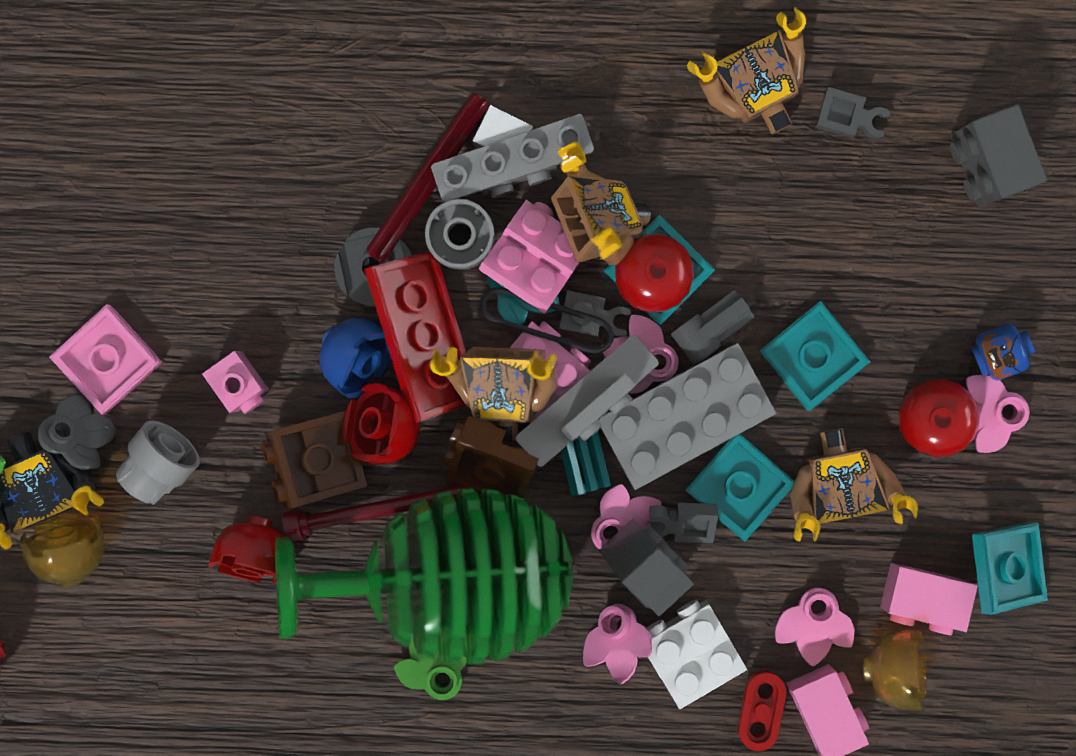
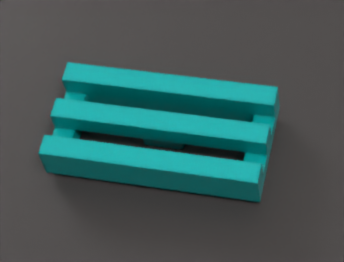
(592, 463)

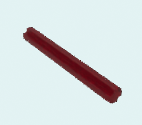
(424, 181)

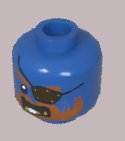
(1003, 351)

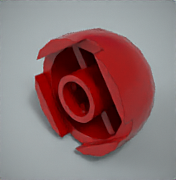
(655, 273)
(938, 418)
(380, 425)
(246, 550)

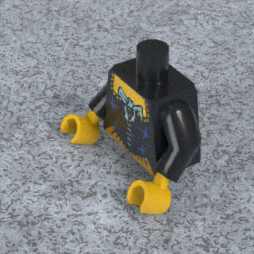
(40, 488)

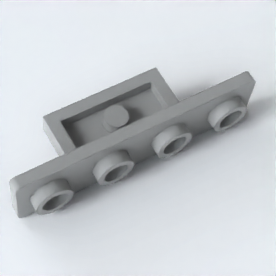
(510, 161)
(583, 404)

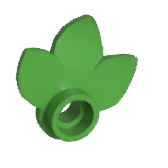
(421, 673)

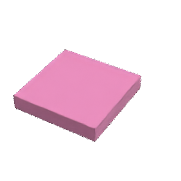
(105, 359)

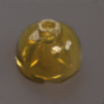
(64, 549)
(898, 670)

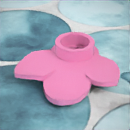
(652, 338)
(991, 398)
(619, 510)
(815, 631)
(616, 646)

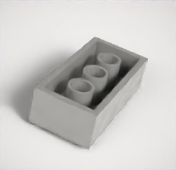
(686, 416)

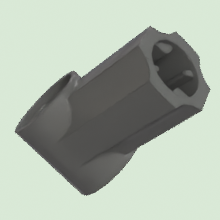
(705, 332)

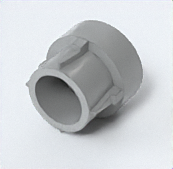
(444, 219)
(156, 462)

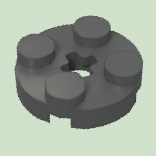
(354, 257)

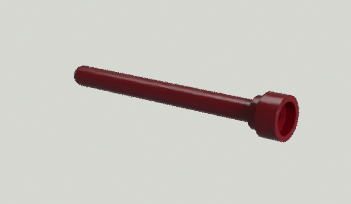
(300, 524)

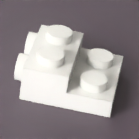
(693, 653)

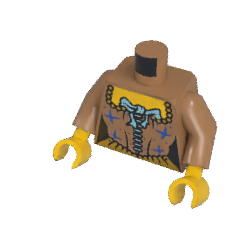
(758, 76)
(596, 211)
(500, 383)
(844, 486)

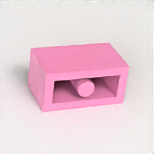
(929, 598)
(828, 712)

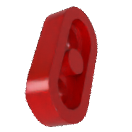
(762, 709)

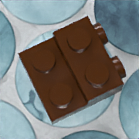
(312, 461)
(482, 461)

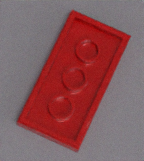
(415, 322)

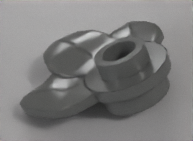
(82, 432)

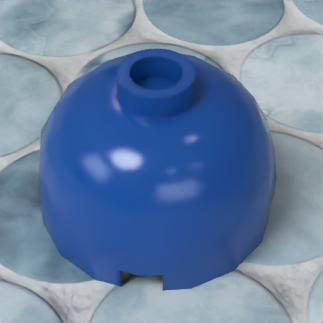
(353, 355)

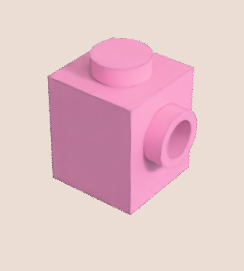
(236, 383)

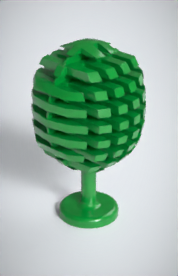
(459, 578)

